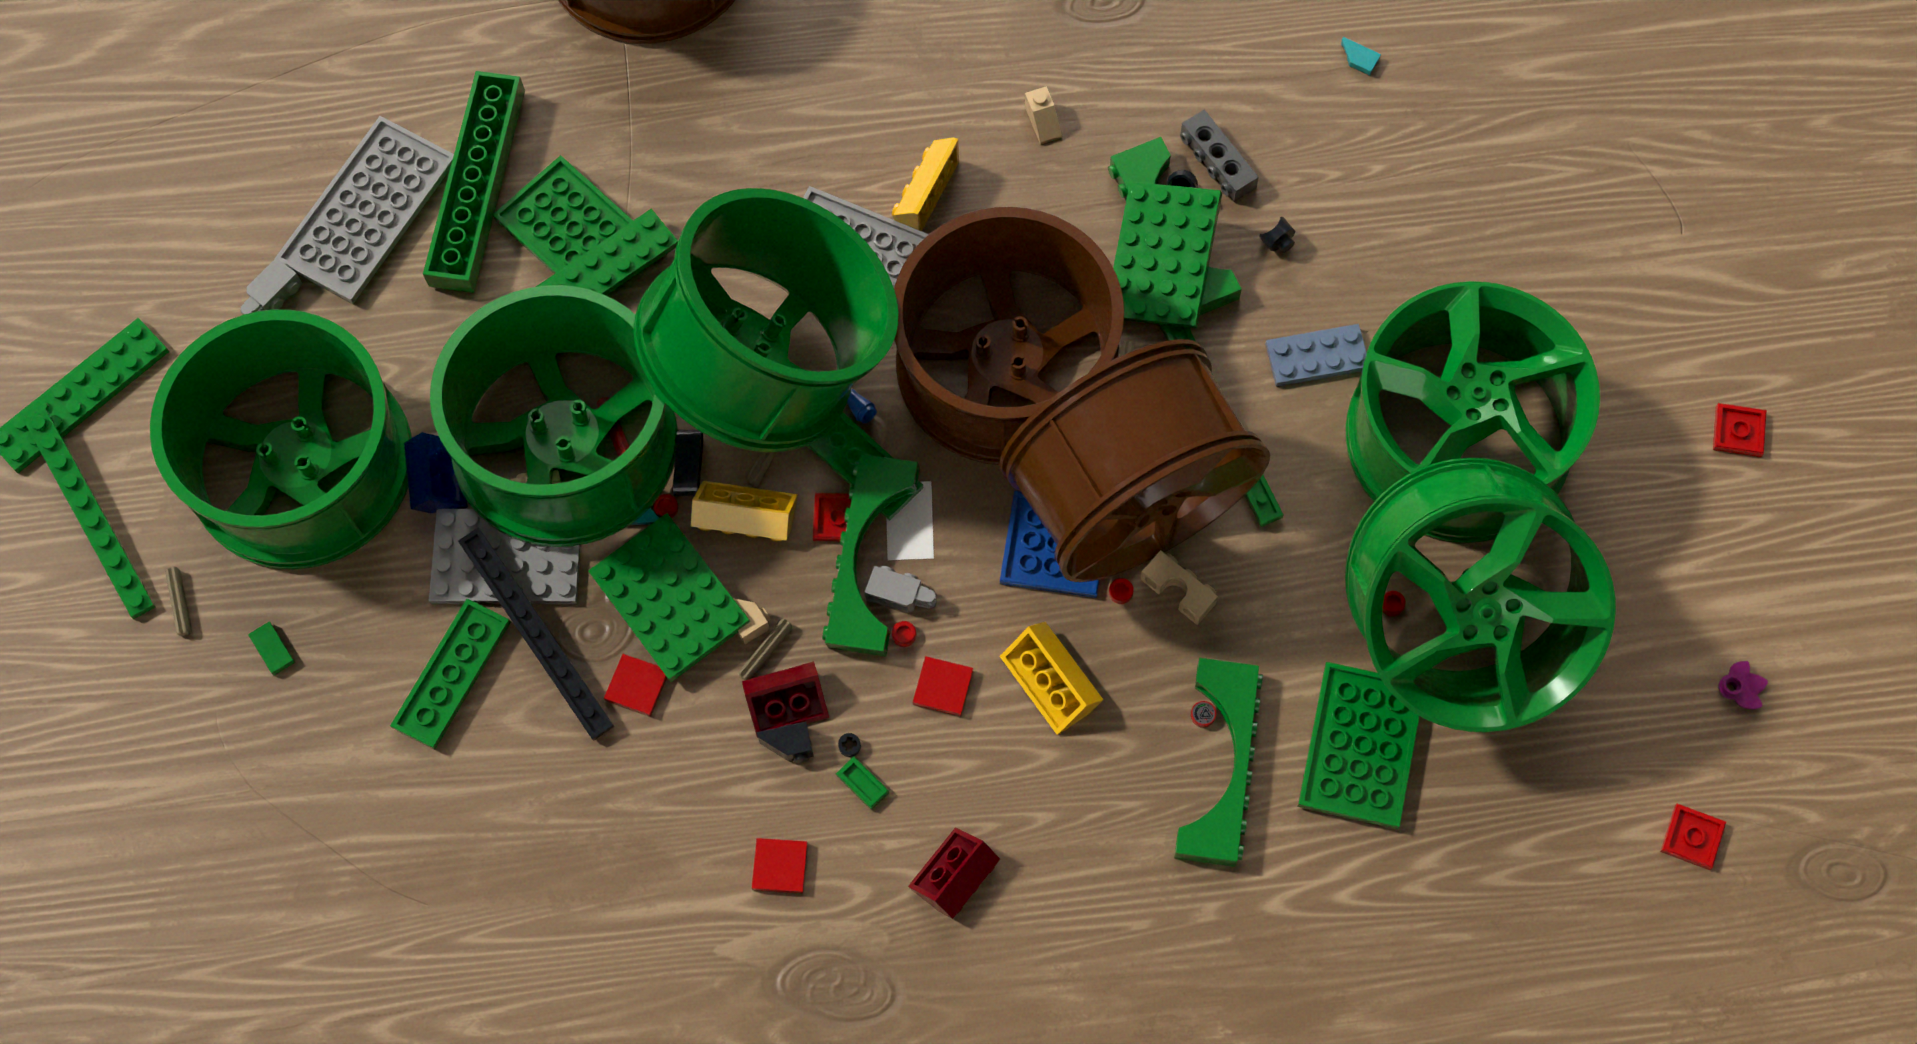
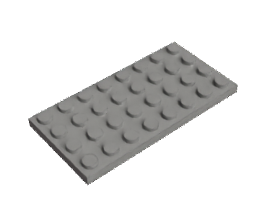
(366, 209)

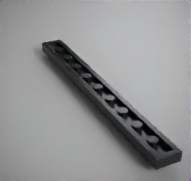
(536, 634)

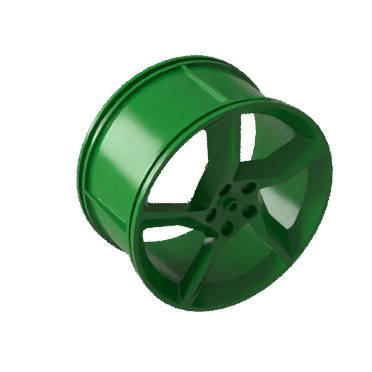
(729, 364)
(1474, 394)
(560, 433)
(289, 452)
(1485, 602)

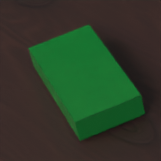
(271, 648)
(862, 783)

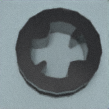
(843, 740)

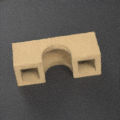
(1165, 572)

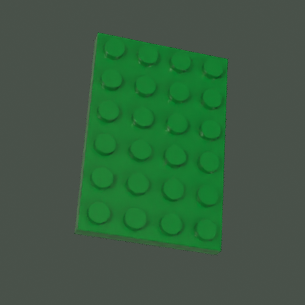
(560, 215)
(1165, 252)
(669, 597)
(1358, 749)

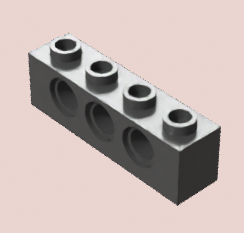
(1204, 127)

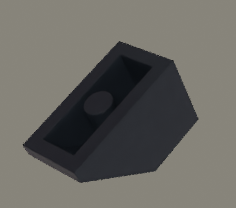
(788, 742)

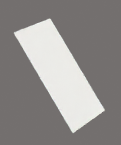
(912, 529)

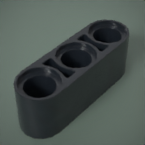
(687, 462)

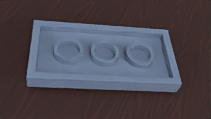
(1316, 355)

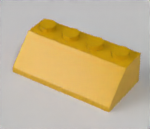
(927, 183)
(743, 510)
(1051, 677)

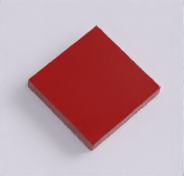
(1739, 430)
(830, 516)
(636, 685)
(943, 686)
(1693, 836)
(779, 865)

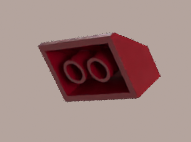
(785, 698)
(954, 872)

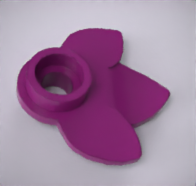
(1745, 686)

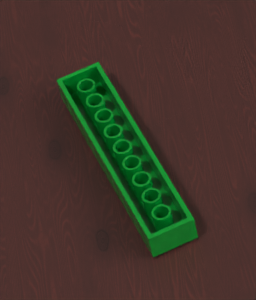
(474, 182)

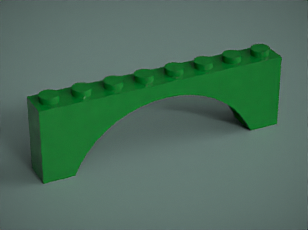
(1146, 165)
(876, 486)
(1217, 833)

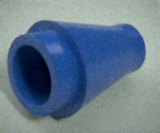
(861, 407)

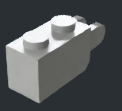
(271, 288)
(898, 590)

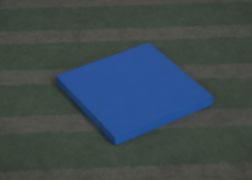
(1031, 558)

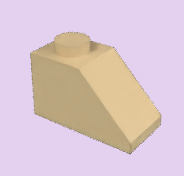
(1042, 115)
(759, 621)

